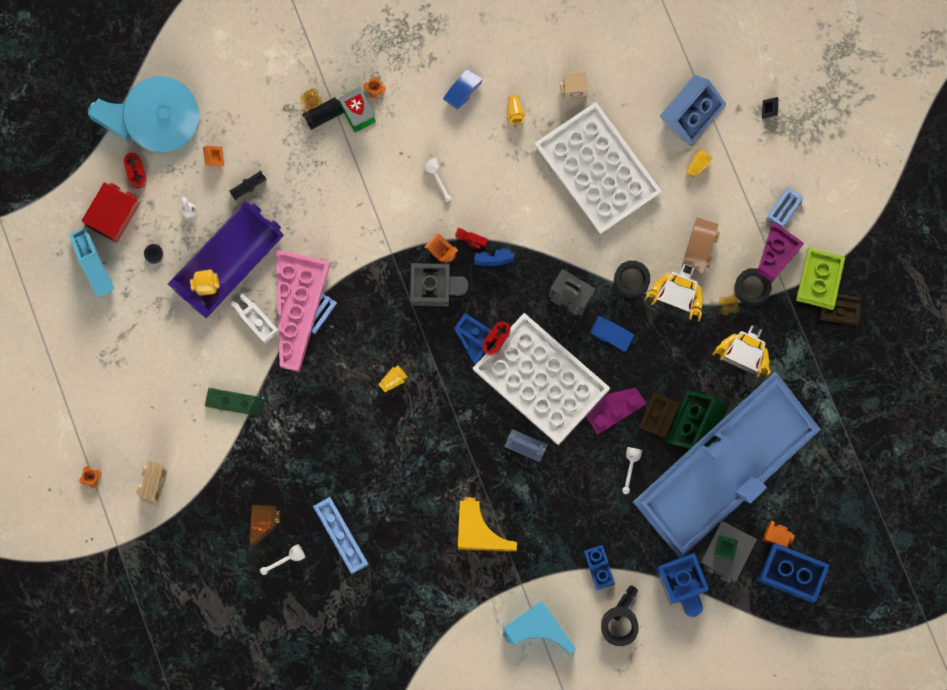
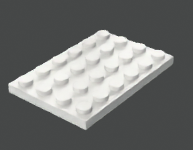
(597, 168)
(542, 379)

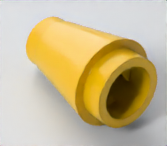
(515, 111)
(699, 163)
(393, 378)

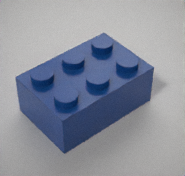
(793, 573)

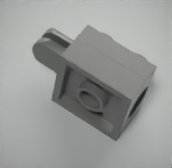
(433, 285)
(571, 293)

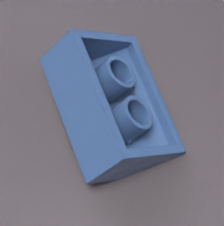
(693, 109)

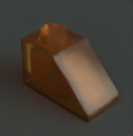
(262, 522)

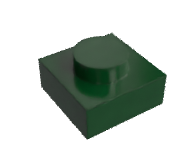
(726, 547)

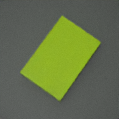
(820, 278)

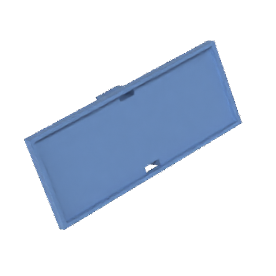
(732, 469)

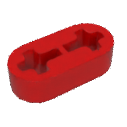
(139, 168)
(499, 341)

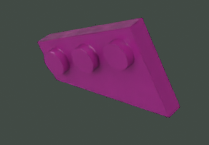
(777, 252)
(614, 408)

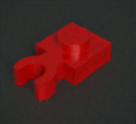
(475, 241)

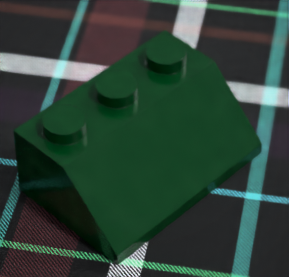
(695, 419)

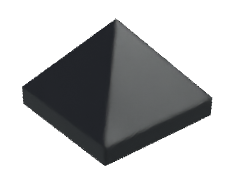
(770, 107)

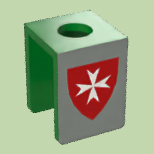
(357, 109)

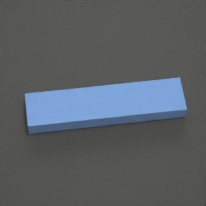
(340, 535)

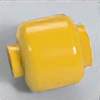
(205, 282)

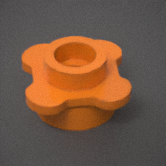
(375, 82)
(87, 471)

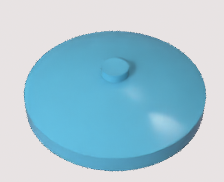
(160, 114)

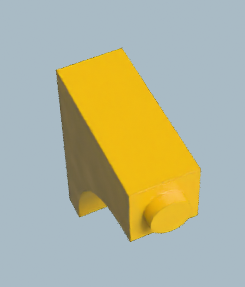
(474, 532)

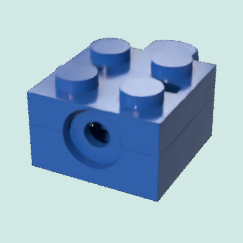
(682, 584)

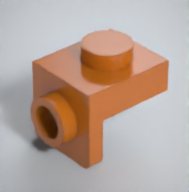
(441, 249)

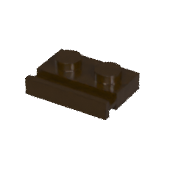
(845, 310)
(659, 415)

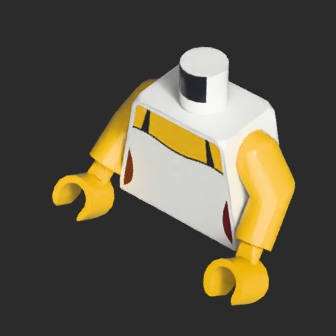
(679, 291)
(746, 352)

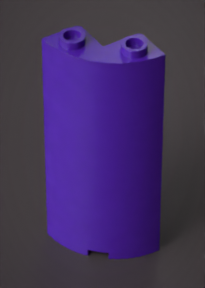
(230, 254)

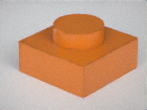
(213, 156)

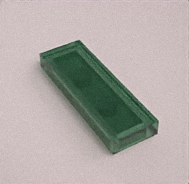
(235, 402)

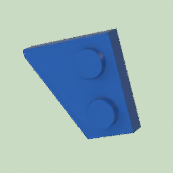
(472, 336)

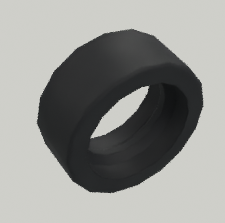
(632, 265)
(745, 299)
(624, 640)

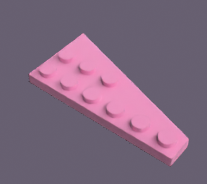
(298, 299)

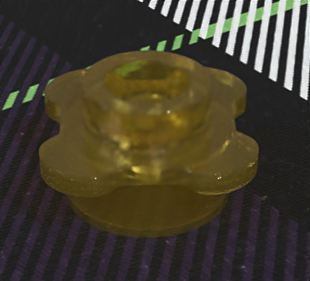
(312, 93)
(734, 304)

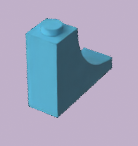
(110, 117)
(91, 262)
(537, 624)

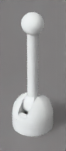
(432, 166)
(186, 209)
(632, 455)
(295, 554)

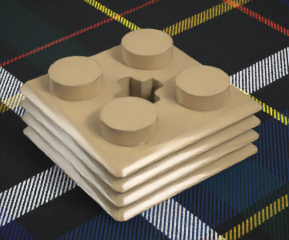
(153, 481)

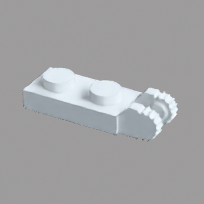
(256, 320)

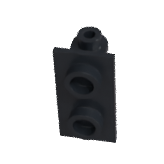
(323, 113)

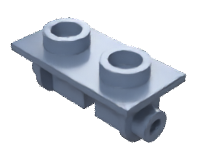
(525, 445)

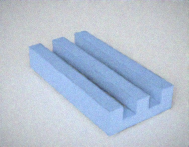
(793, 195)
(326, 314)

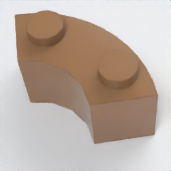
(700, 245)

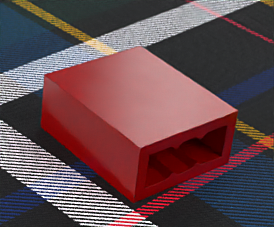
(110, 211)

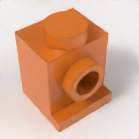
(778, 535)

